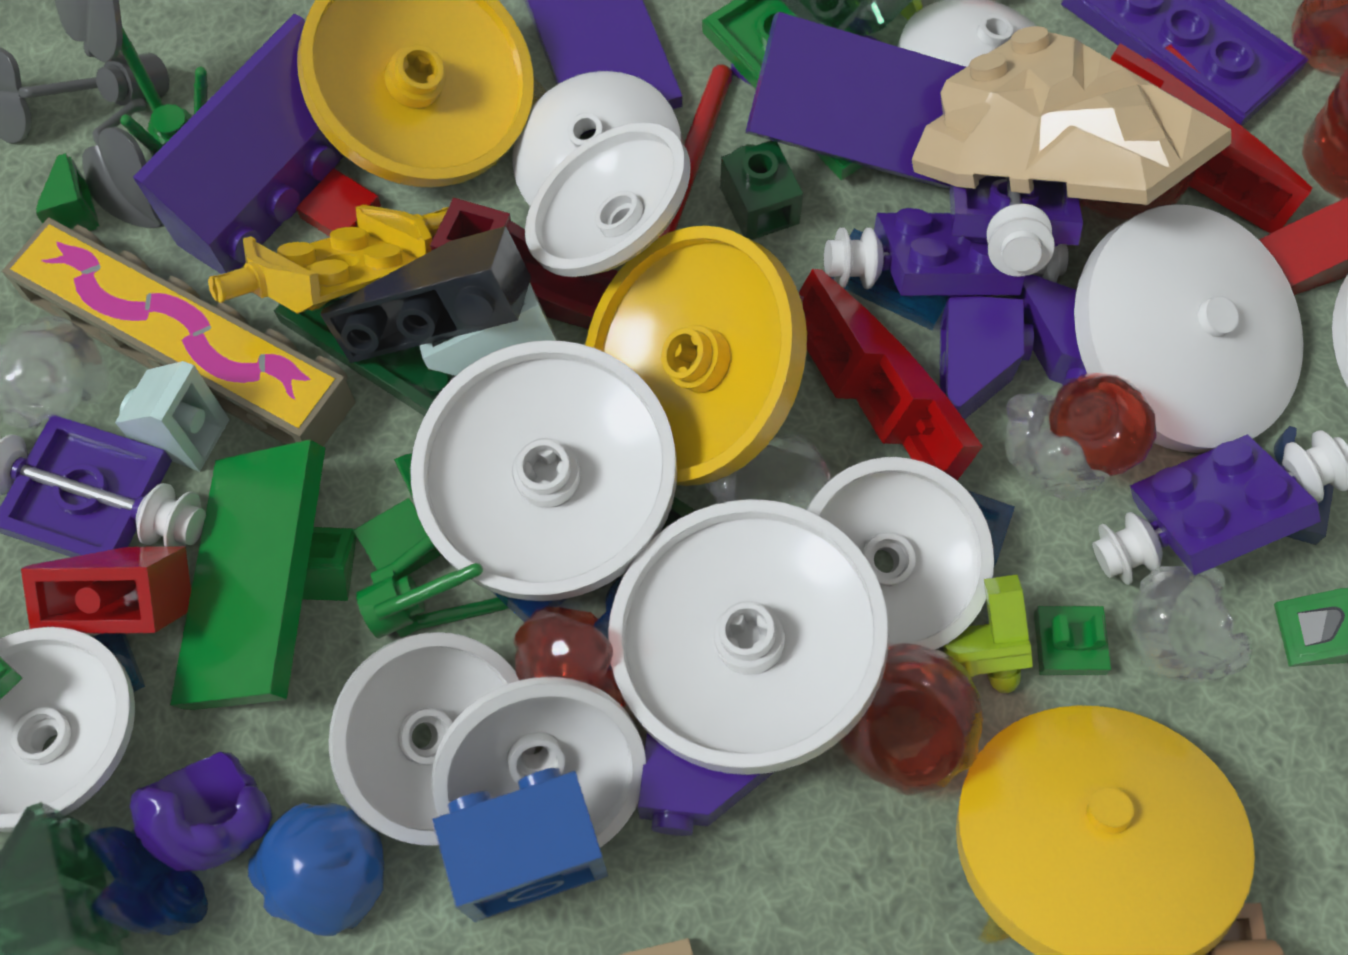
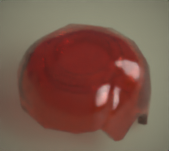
(1106, 419)

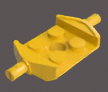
(316, 272)

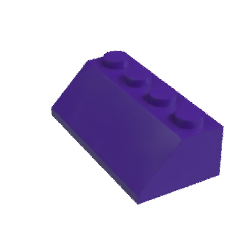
(241, 158)

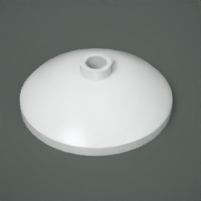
(961, 29)
(577, 105)
(608, 200)
(930, 532)
(69, 691)
(372, 725)
(578, 733)

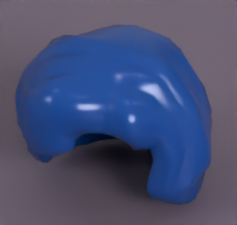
(319, 868)

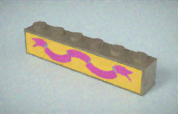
(166, 322)

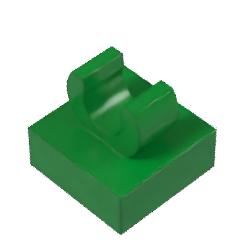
(1072, 640)

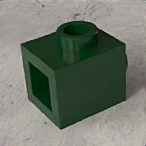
(760, 189)

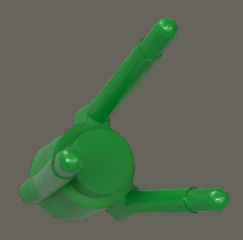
(165, 119)
(395, 602)

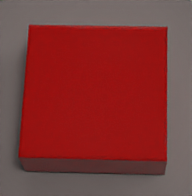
(335, 202)

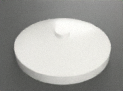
(1194, 322)
(544, 469)
(749, 636)

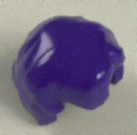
(201, 814)

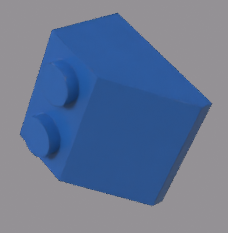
(518, 844)

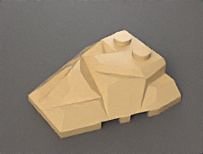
(1067, 116)

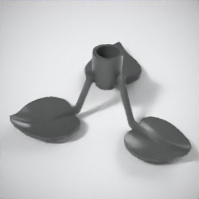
(117, 155)

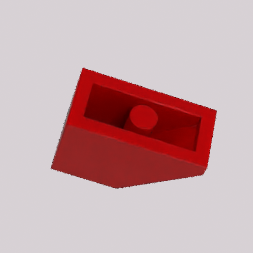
(109, 590)

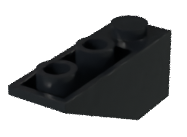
(434, 298)

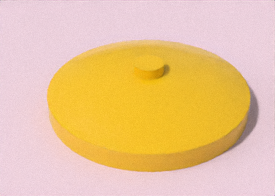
(416, 85)
(714, 339)
(1103, 836)

